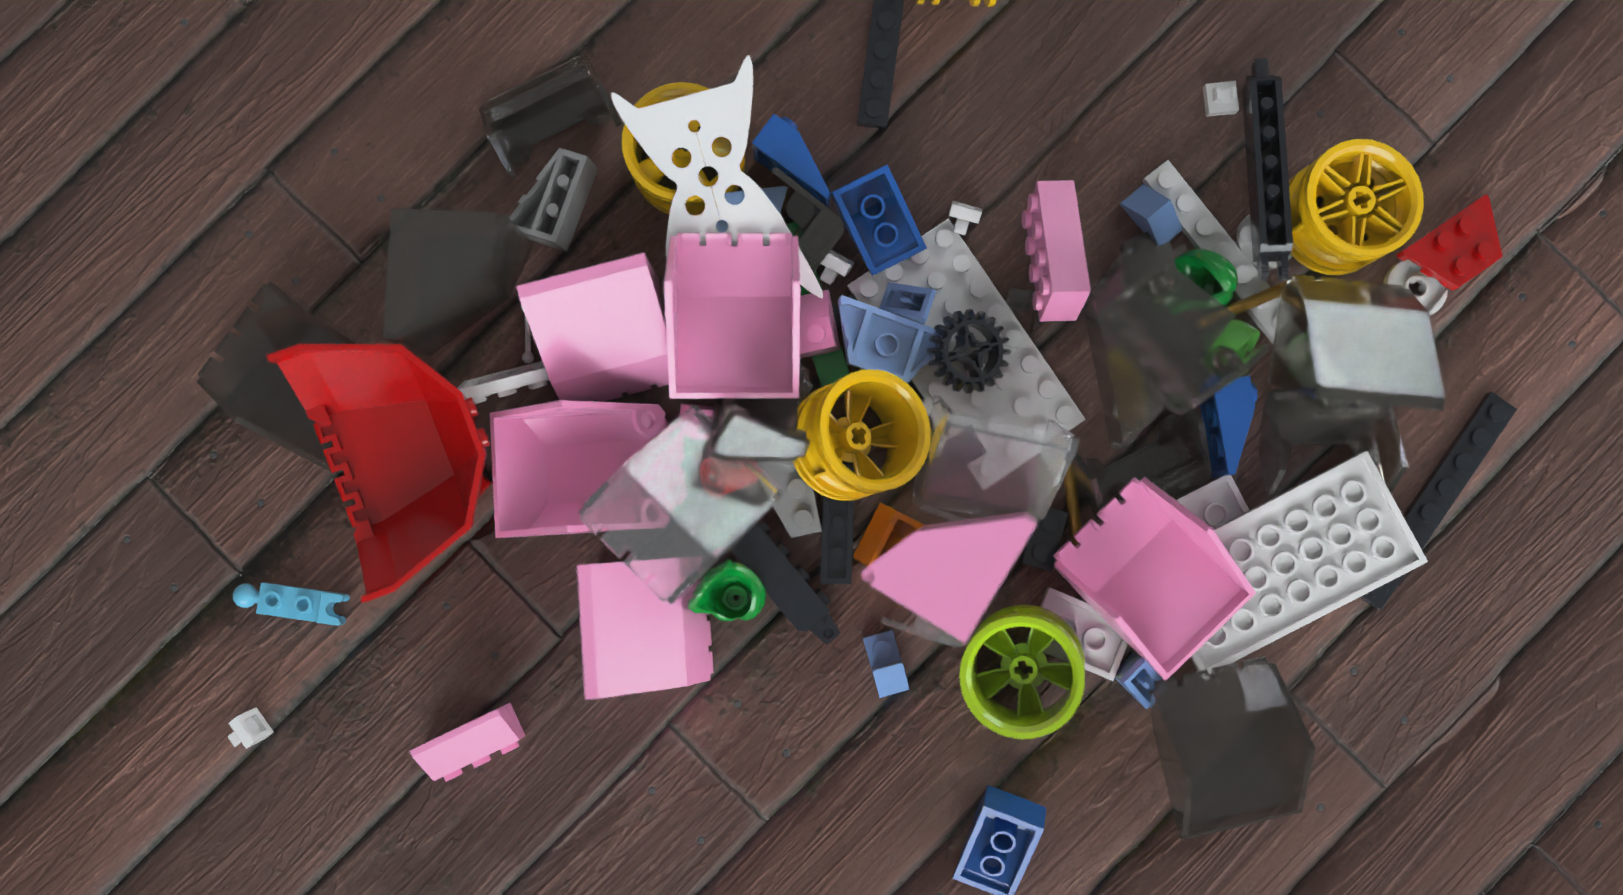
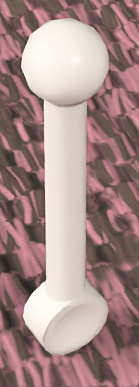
(527, 357)

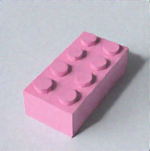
(1056, 251)

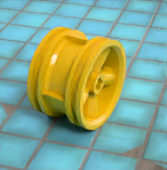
(646, 172)
(903, 432)

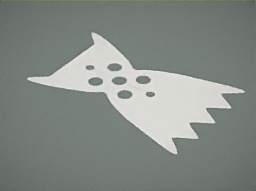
(721, 113)

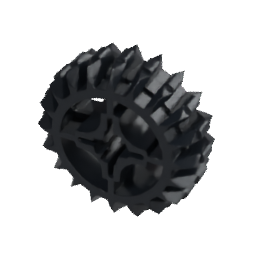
(964, 340)

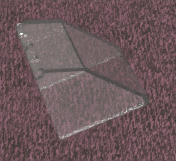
(991, 465)
(679, 507)

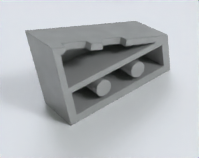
(556, 200)
(798, 505)

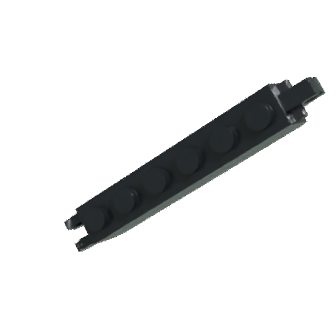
(1267, 170)
(786, 583)

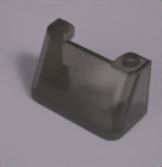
(759, 427)

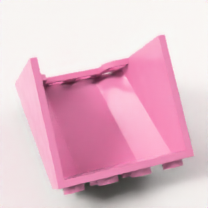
(558, 456)

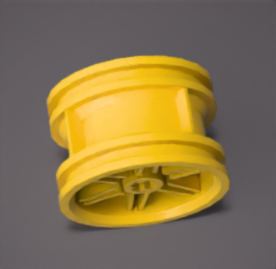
(1362, 192)

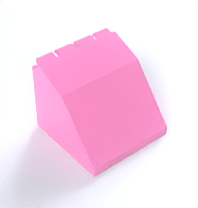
(733, 316)
(600, 329)
(952, 568)
(1154, 575)
(635, 638)

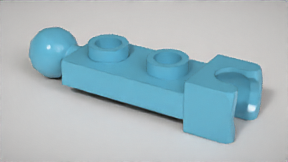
(291, 602)

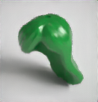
(1209, 272)
(721, 584)

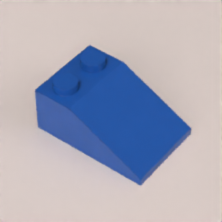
(783, 147)
(878, 219)
(1227, 422)
(1000, 842)

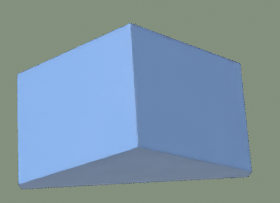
(1153, 214)
(908, 301)
(1137, 678)

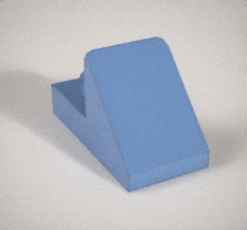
(886, 663)

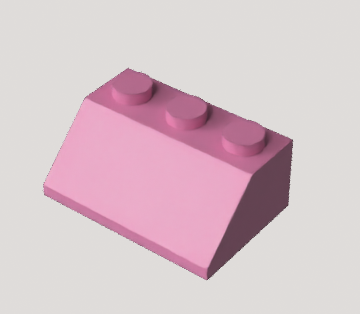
(817, 326)
(470, 744)

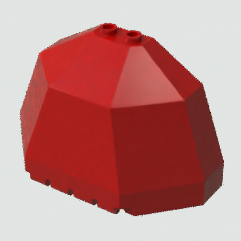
(403, 448)

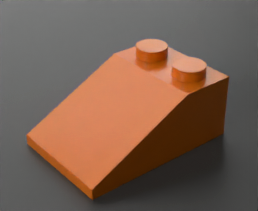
(883, 533)

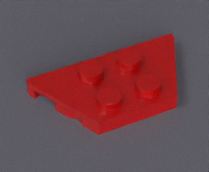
(1458, 246)

